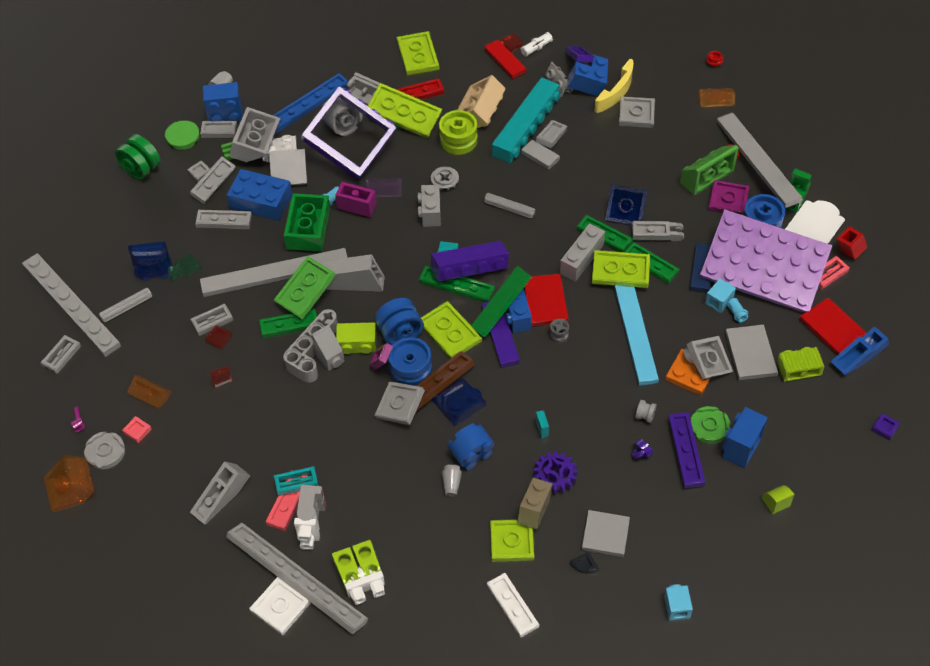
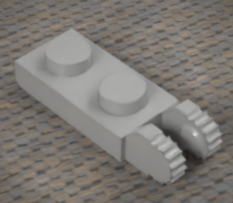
(657, 230)

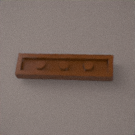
(445, 376)

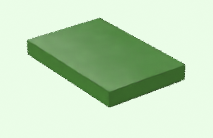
(304, 287)

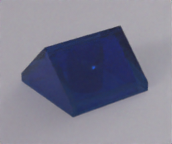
(626, 204)

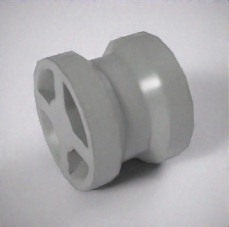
(645, 411)

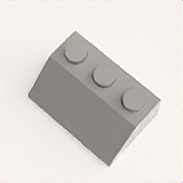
(253, 135)

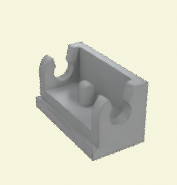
(362, 87)

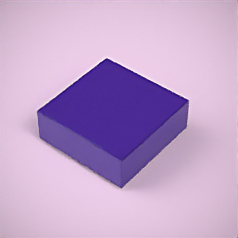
(885, 426)

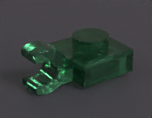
(185, 266)

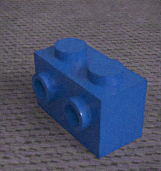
(519, 314)

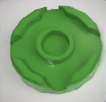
(182, 135)
(710, 424)

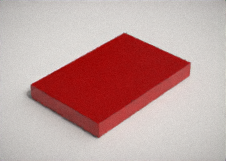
(546, 299)
(832, 325)

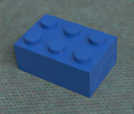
(260, 194)

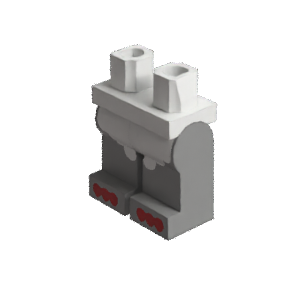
(306, 525)

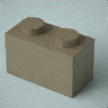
(535, 503)

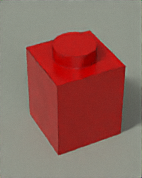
(852, 242)

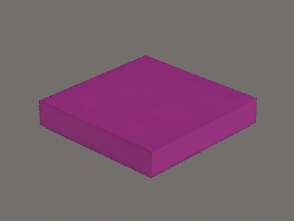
(728, 197)

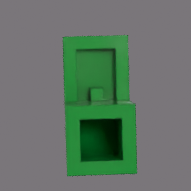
(801, 182)

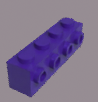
(469, 260)

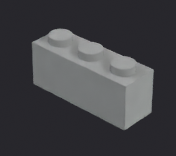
(582, 252)

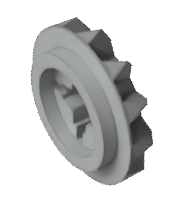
(445, 172)

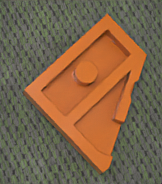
(686, 375)

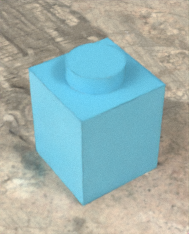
(719, 295)
(678, 602)

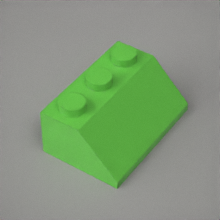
(710, 168)

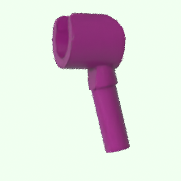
(77, 424)

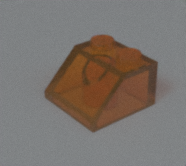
(68, 483)

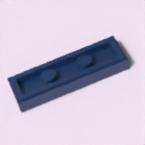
(699, 284)

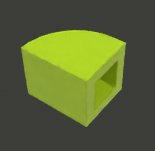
(778, 498)

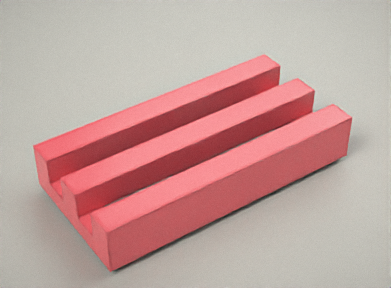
(835, 276)

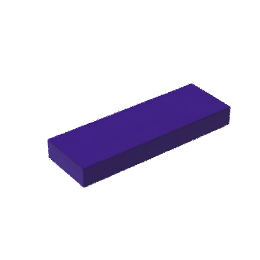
(579, 54)

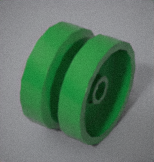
(137, 156)

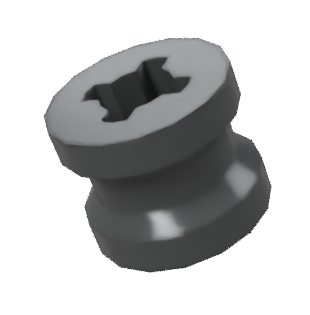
(556, 326)

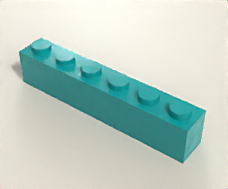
(525, 120)

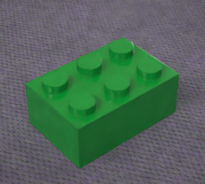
(307, 222)

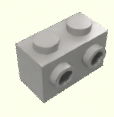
(430, 206)

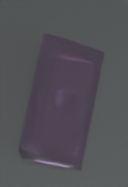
(386, 187)

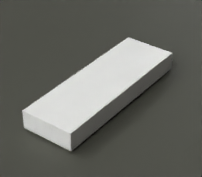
(512, 605)

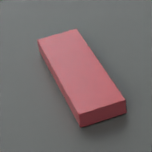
(283, 510)

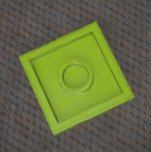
(511, 541)

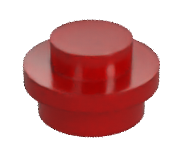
(714, 58)

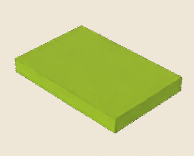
(417, 53)
(621, 269)
(450, 330)

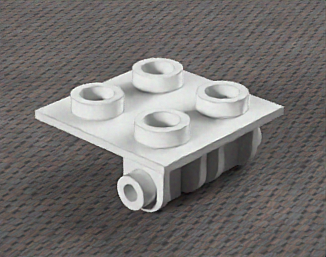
(286, 142)

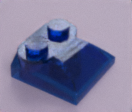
(150, 259)
(459, 401)

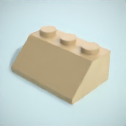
(482, 99)

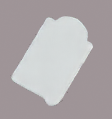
(816, 221)

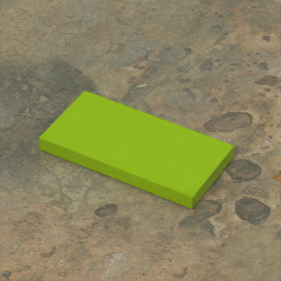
(405, 110)

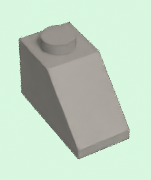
(327, 348)

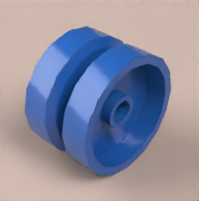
(765, 209)
(398, 320)
(410, 361)

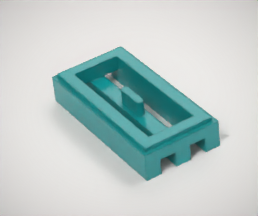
(295, 484)

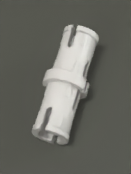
(544, 39)

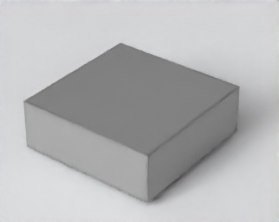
(198, 171)

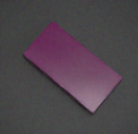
(380, 356)

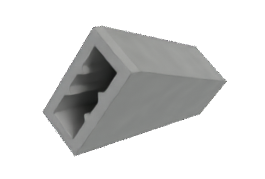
(355, 274)

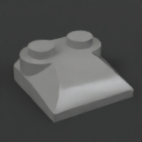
(708, 357)

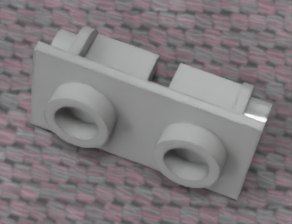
(556, 75)

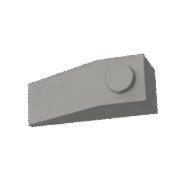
(220, 491)

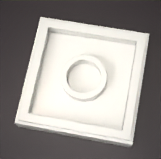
(279, 606)

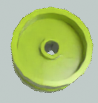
(458, 132)

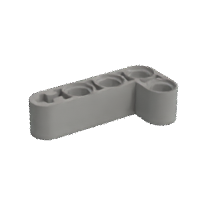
(303, 348)

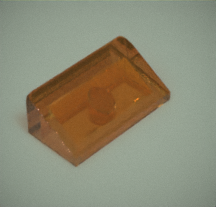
(716, 97)
(148, 391)

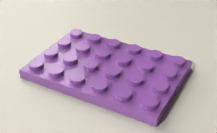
(766, 261)

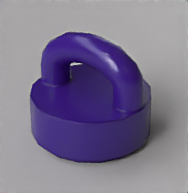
(642, 449)

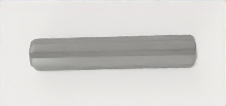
(509, 205)
(125, 305)

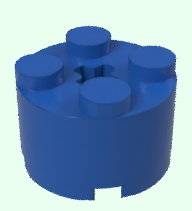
(471, 445)

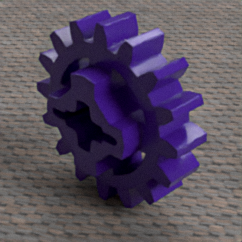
(560, 466)

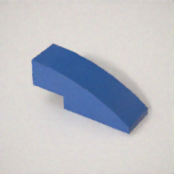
(860, 351)

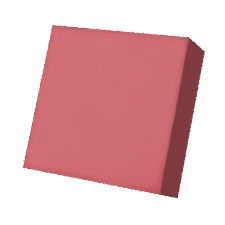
(137, 429)

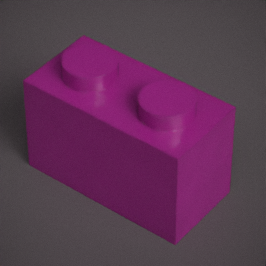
(356, 199)

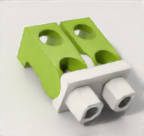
(362, 578)

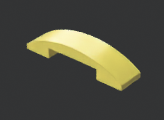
(608, 99)

